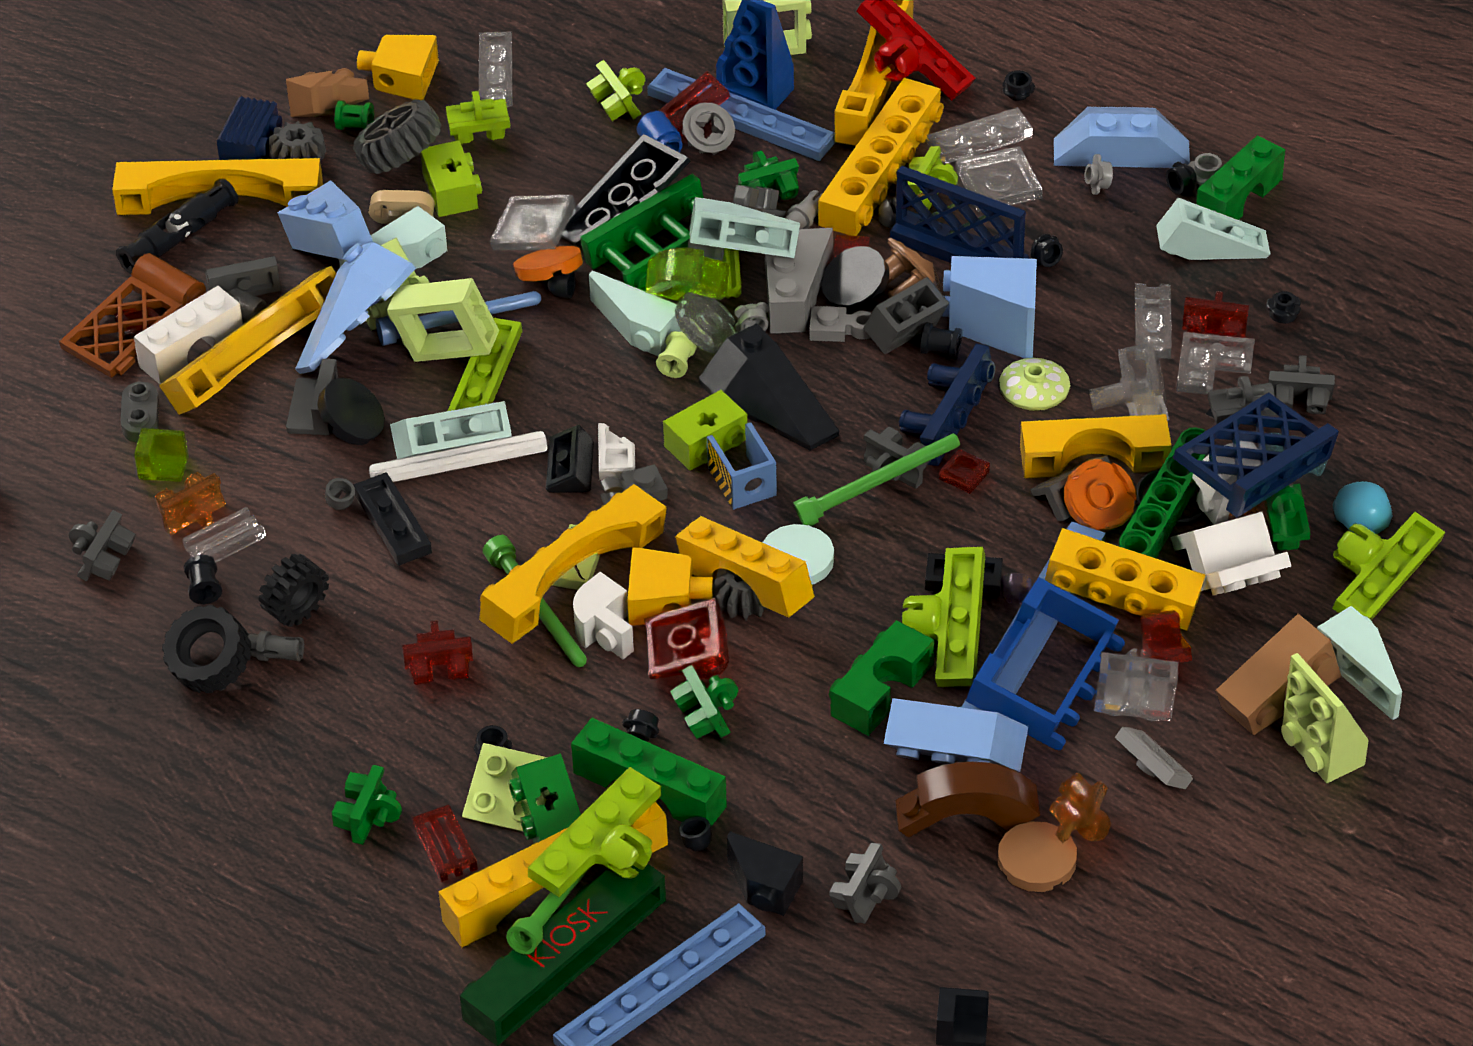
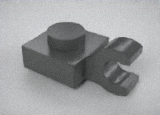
(646, 478)

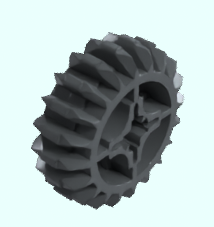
(397, 136)

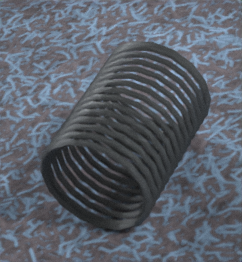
(246, 311)

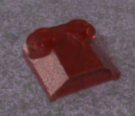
(687, 638)

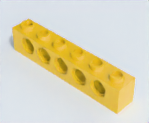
(877, 157)

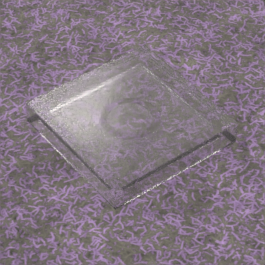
(1000, 176)
(532, 222)

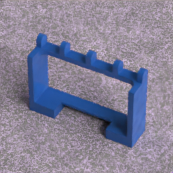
(1069, 611)

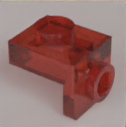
(1163, 637)

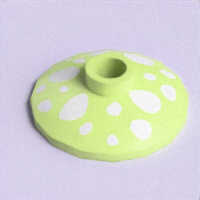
(1034, 384)

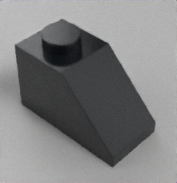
(764, 873)

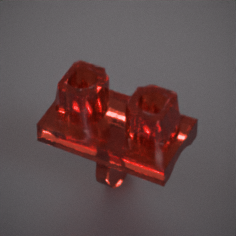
(1215, 316)
(438, 649)

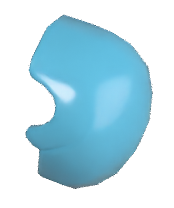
(1363, 504)

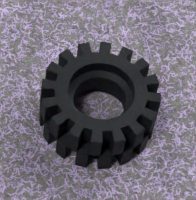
(293, 590)

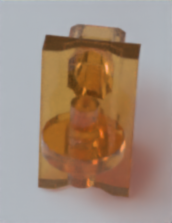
(191, 504)
(1080, 809)

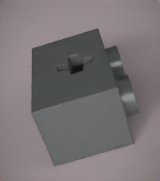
(905, 315)

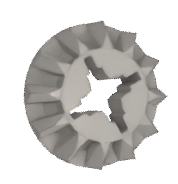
(721, 124)

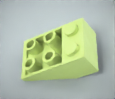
(1320, 725)

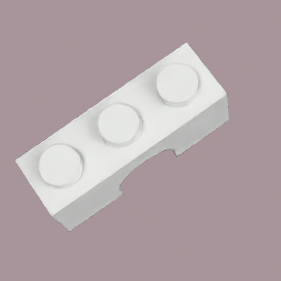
(165, 345)

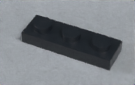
(392, 519)

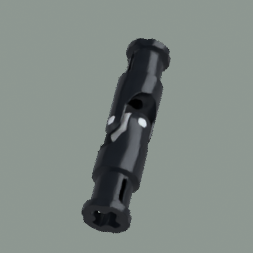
(180, 224)

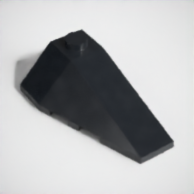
(634, 178)
(768, 388)

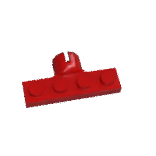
(912, 49)

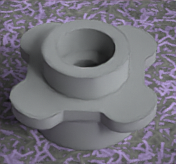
(1205, 166)
(1098, 174)
(752, 314)

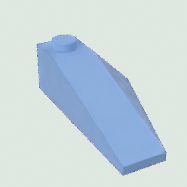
(360, 282)

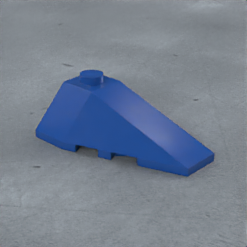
(757, 56)

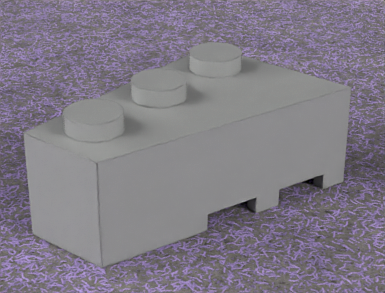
(796, 281)

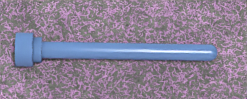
(389, 334)

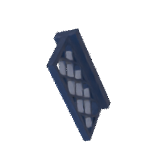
(943, 241)
(1276, 468)

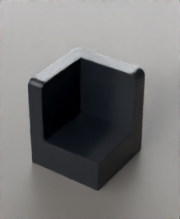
(962, 1017)

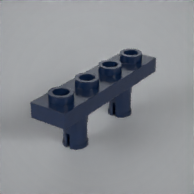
(963, 394)

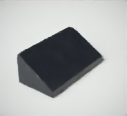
(570, 461)

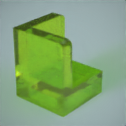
(161, 454)

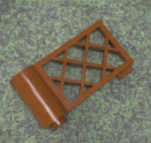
(159, 286)

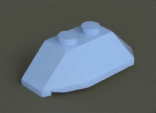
(1121, 137)

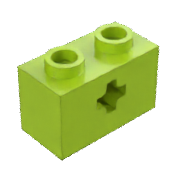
(450, 178)
(688, 430)

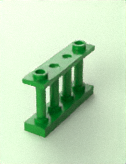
(638, 225)

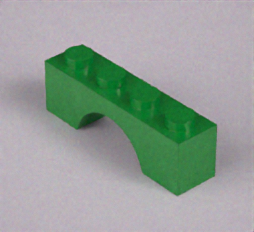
(687, 788)

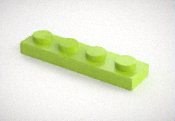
(486, 372)

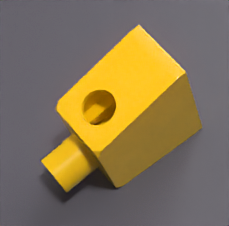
(402, 64)
(662, 584)

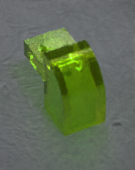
(686, 270)

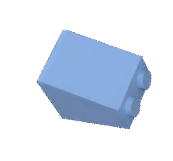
(993, 301)

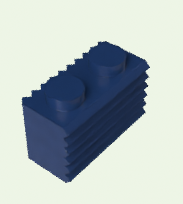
(248, 130)

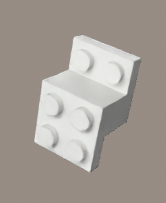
(1232, 553)

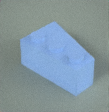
(324, 222)
(954, 734)

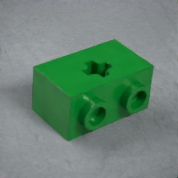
(552, 780)

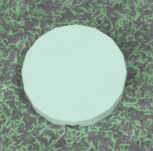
(806, 544)

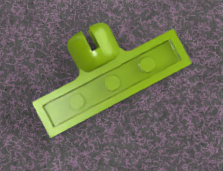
(1382, 563)
(953, 616)
(601, 836)

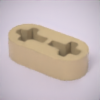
(398, 203)

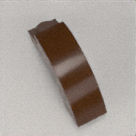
(968, 789)

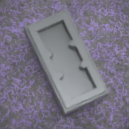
(1153, 758)

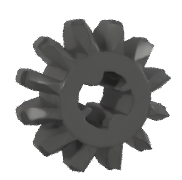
(297, 142)
(736, 595)

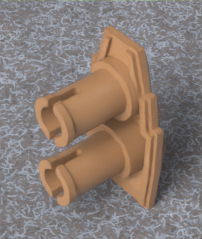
(319, 92)
(910, 262)

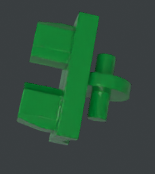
(771, 174)
(1287, 517)
(718, 694)
(373, 804)

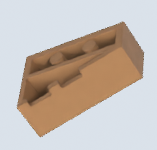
(1259, 687)

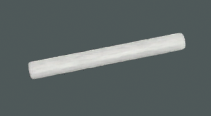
(461, 457)

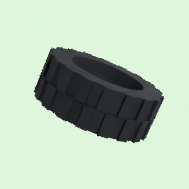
(222, 670)

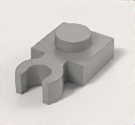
(834, 323)

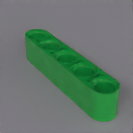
(1162, 503)

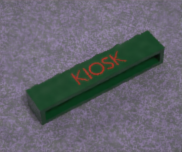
(570, 944)

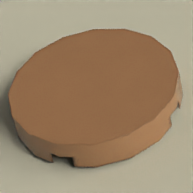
(1036, 857)

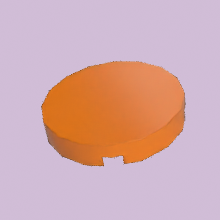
(543, 263)
(1100, 495)

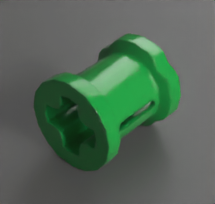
(344, 110)

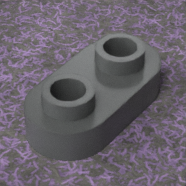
(139, 409)

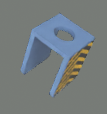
(733, 482)

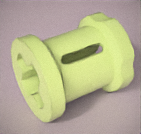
(674, 358)

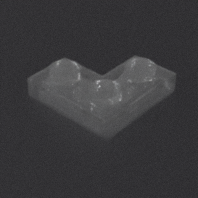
(1206, 353)

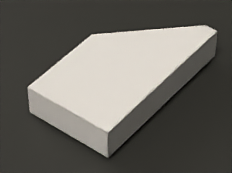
(615, 453)

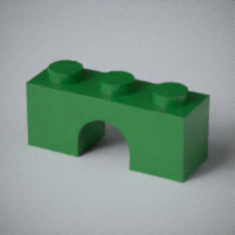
(1253, 169)
(896, 655)

